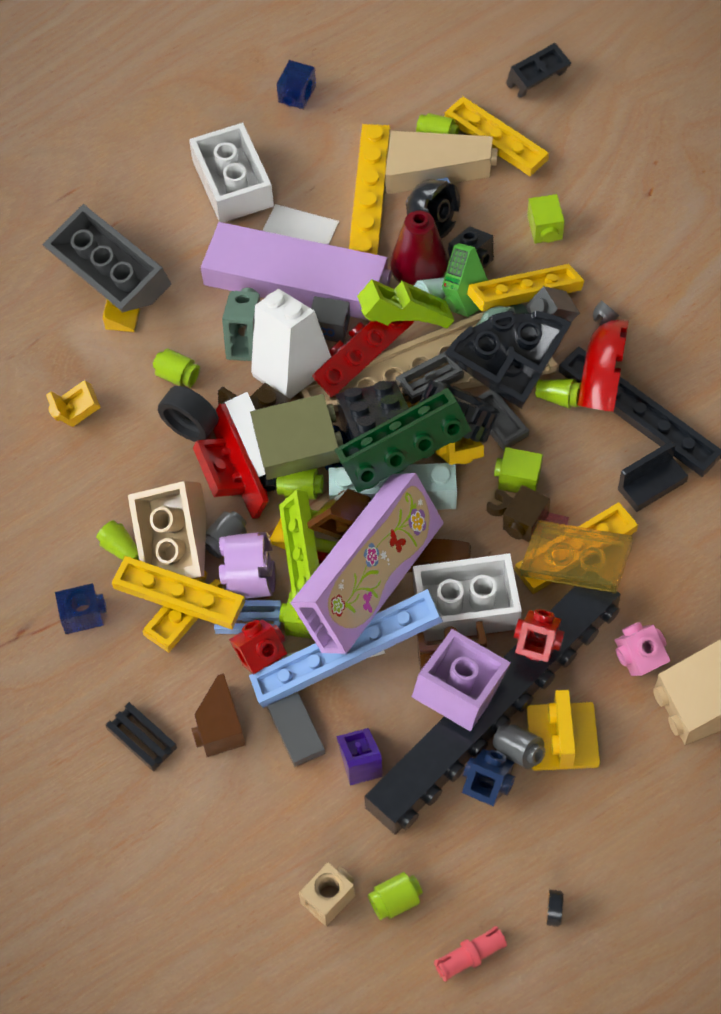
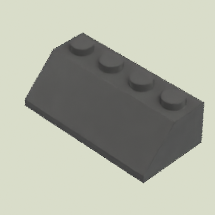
(107, 261)

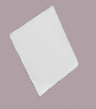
(300, 225)

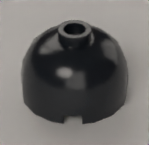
(437, 199)

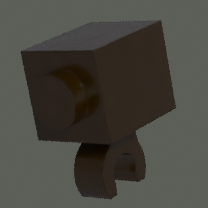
(520, 512)

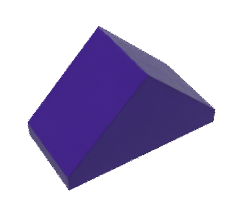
(360, 756)

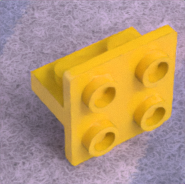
(567, 733)

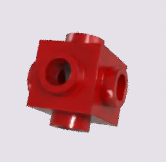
(538, 635)
(258, 645)

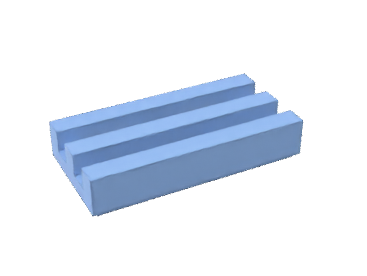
(254, 610)

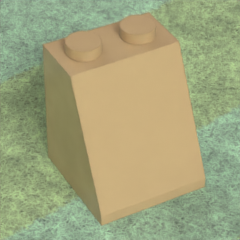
(693, 694)

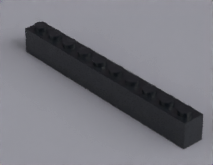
(449, 746)

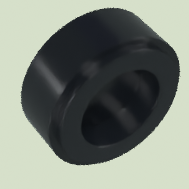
(554, 908)

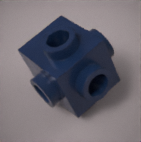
(488, 776)

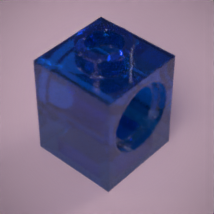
(296, 84)
(71, 599)

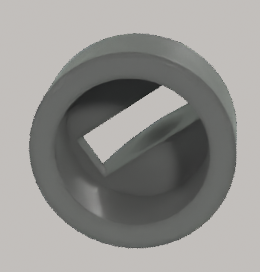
(604, 311)

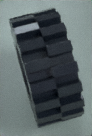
(479, 414)

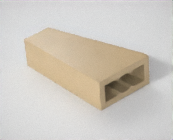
(433, 156)

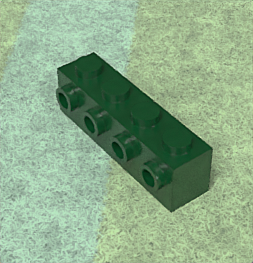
(403, 440)

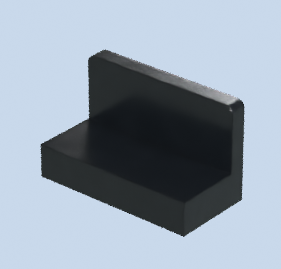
(651, 477)

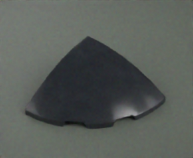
(509, 351)

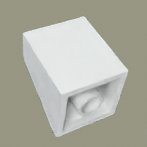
(286, 344)

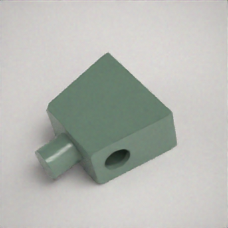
(239, 313)

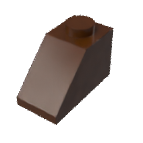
(339, 513)
(217, 721)

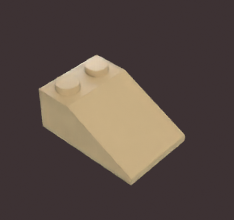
(171, 527)

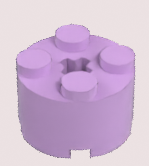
(247, 564)

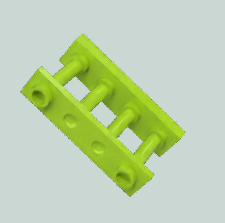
(300, 540)

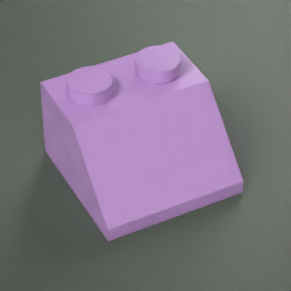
(460, 679)

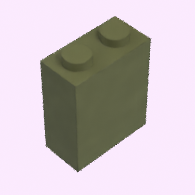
(296, 436)

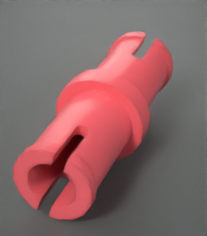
(470, 953)

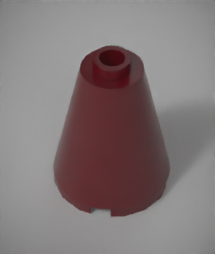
(418, 250)

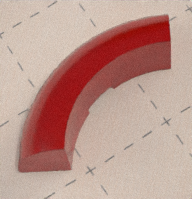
(599, 373)

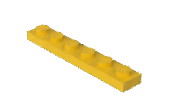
(370, 188)

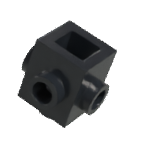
(476, 238)

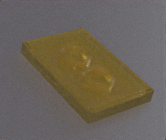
(576, 556)

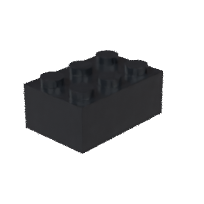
(369, 406)

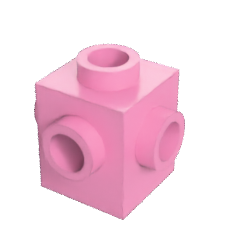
(641, 649)

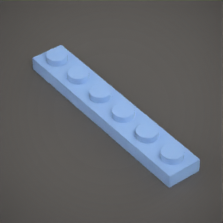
(312, 666)

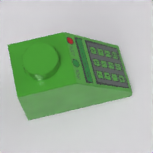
(462, 270)

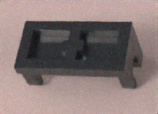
(537, 68)

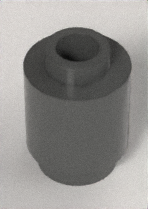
(225, 525)
(519, 745)

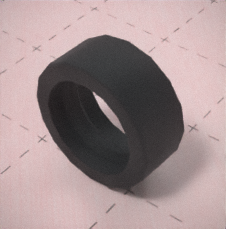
(188, 413)

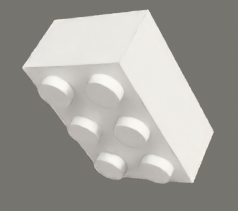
(231, 172)
(470, 593)

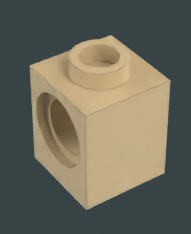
(327, 908)

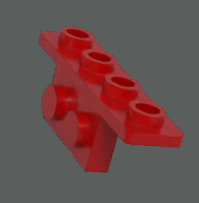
(357, 353)
(229, 465)

